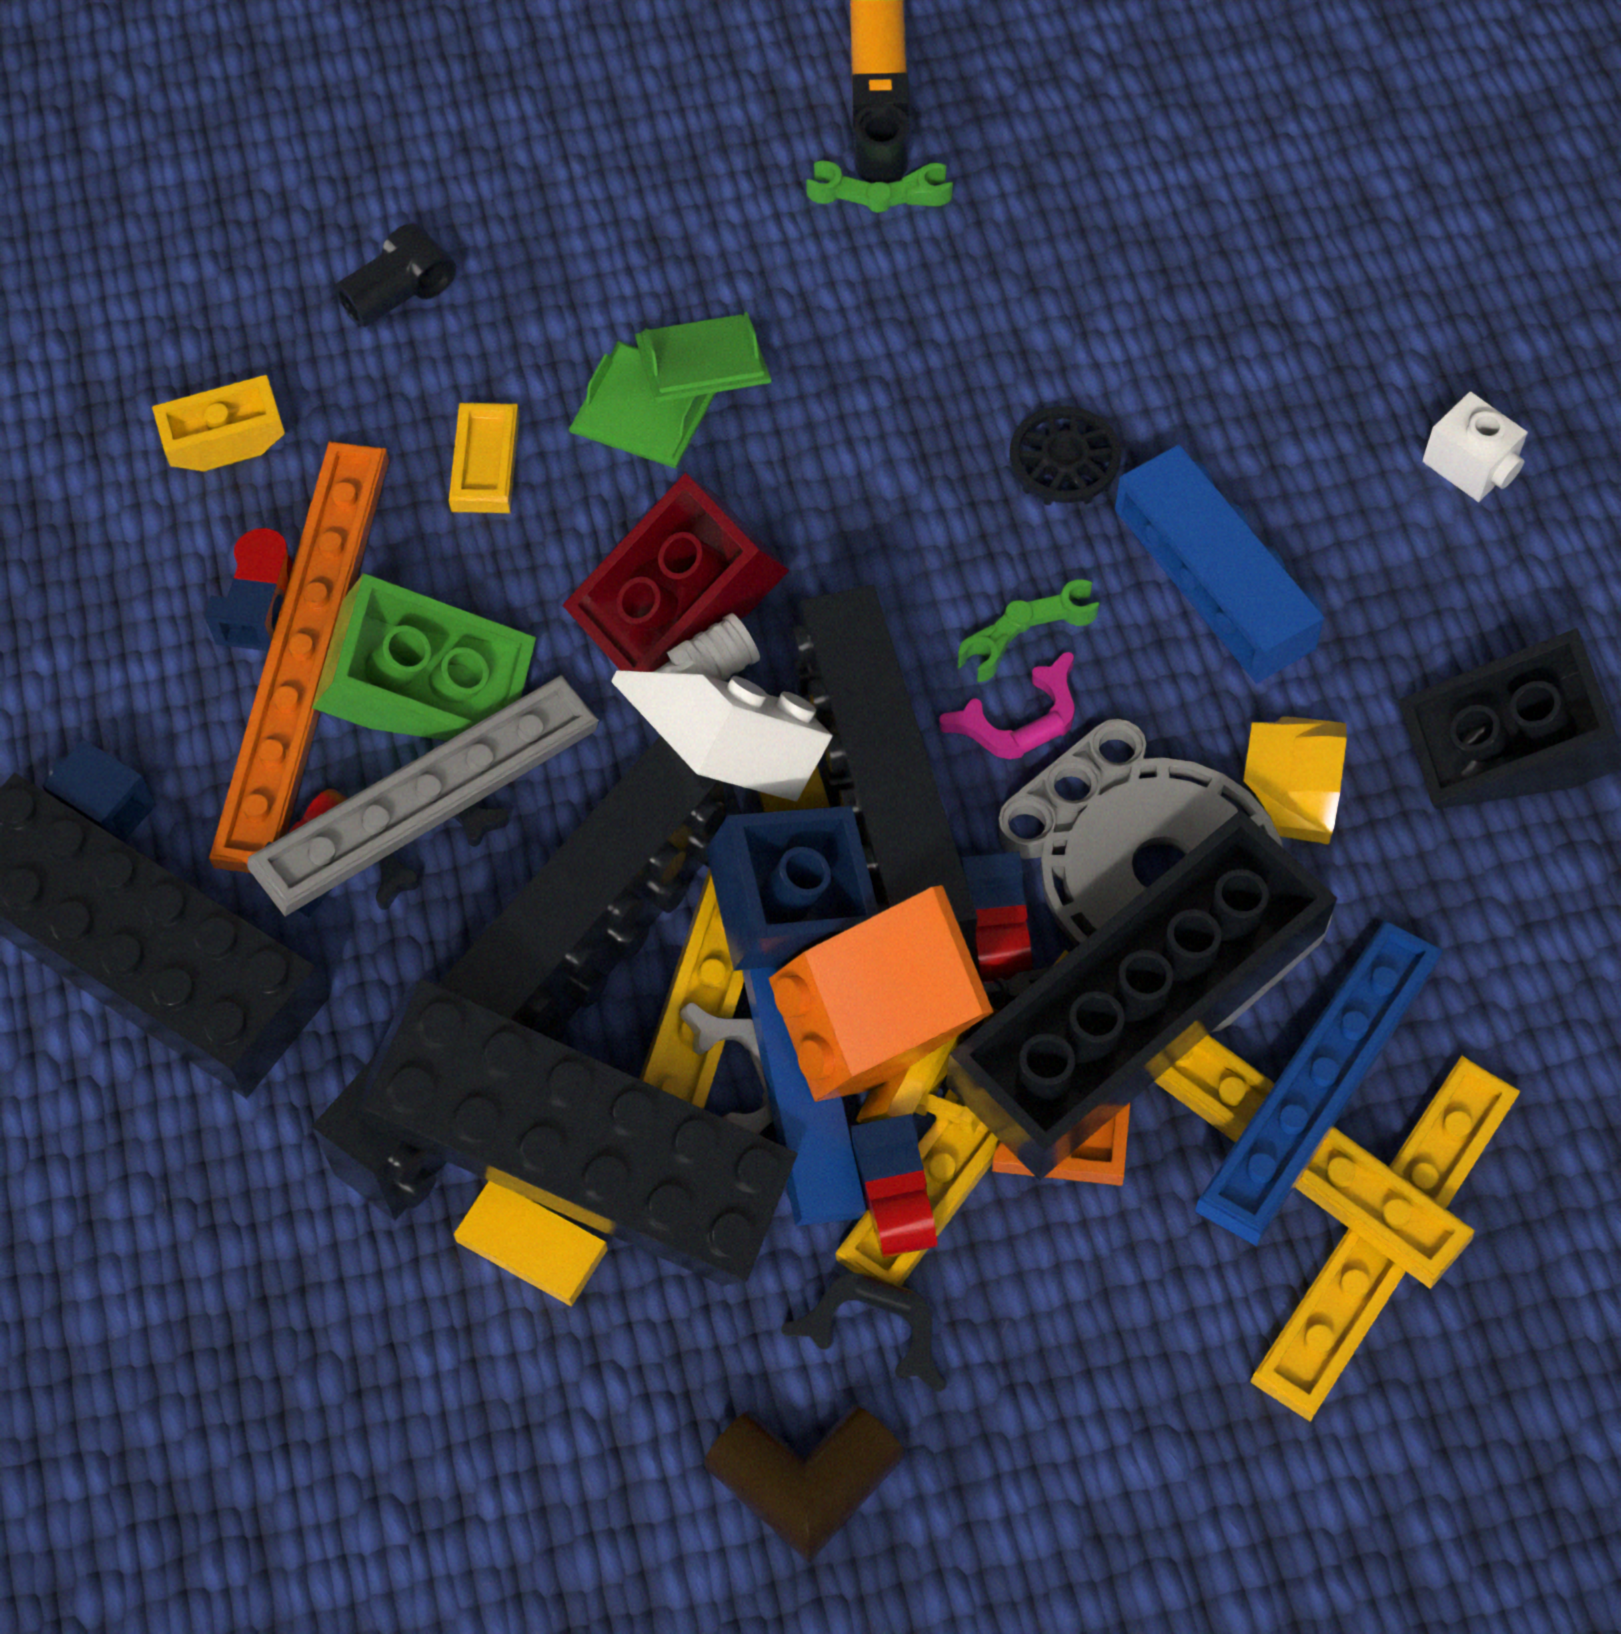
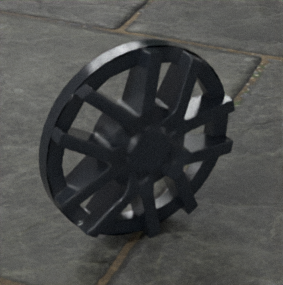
(1065, 455)

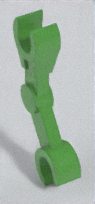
(879, 196)
(1019, 617)

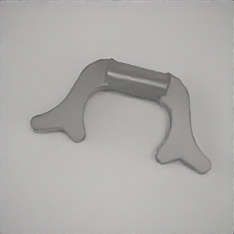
(711, 1030)

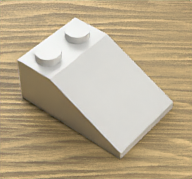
(731, 728)

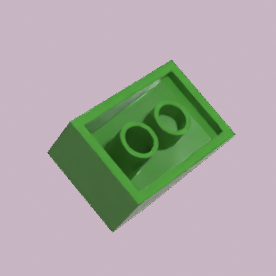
(418, 663)

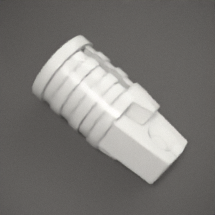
(715, 652)

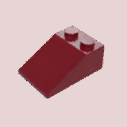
(674, 578)

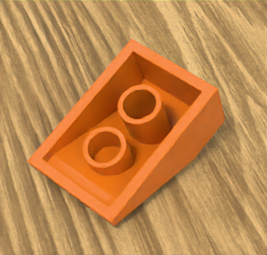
(880, 996)

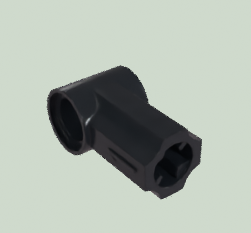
(407, 267)

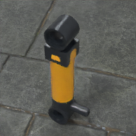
(879, 90)

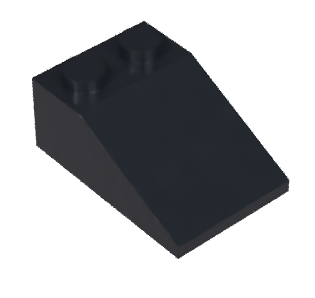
(1515, 726)

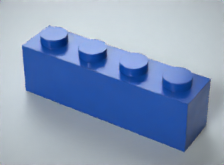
(1219, 563)

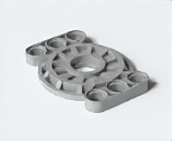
(1116, 822)

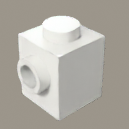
(1476, 447)

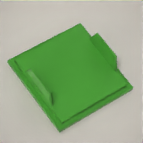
(702, 357)
(625, 414)

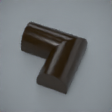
(810, 1495)

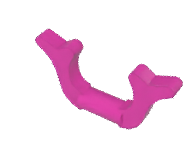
(1014, 744)

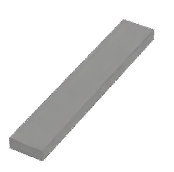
(421, 795)

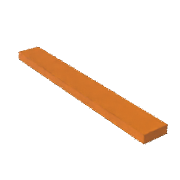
(282, 712)

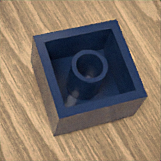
(788, 882)

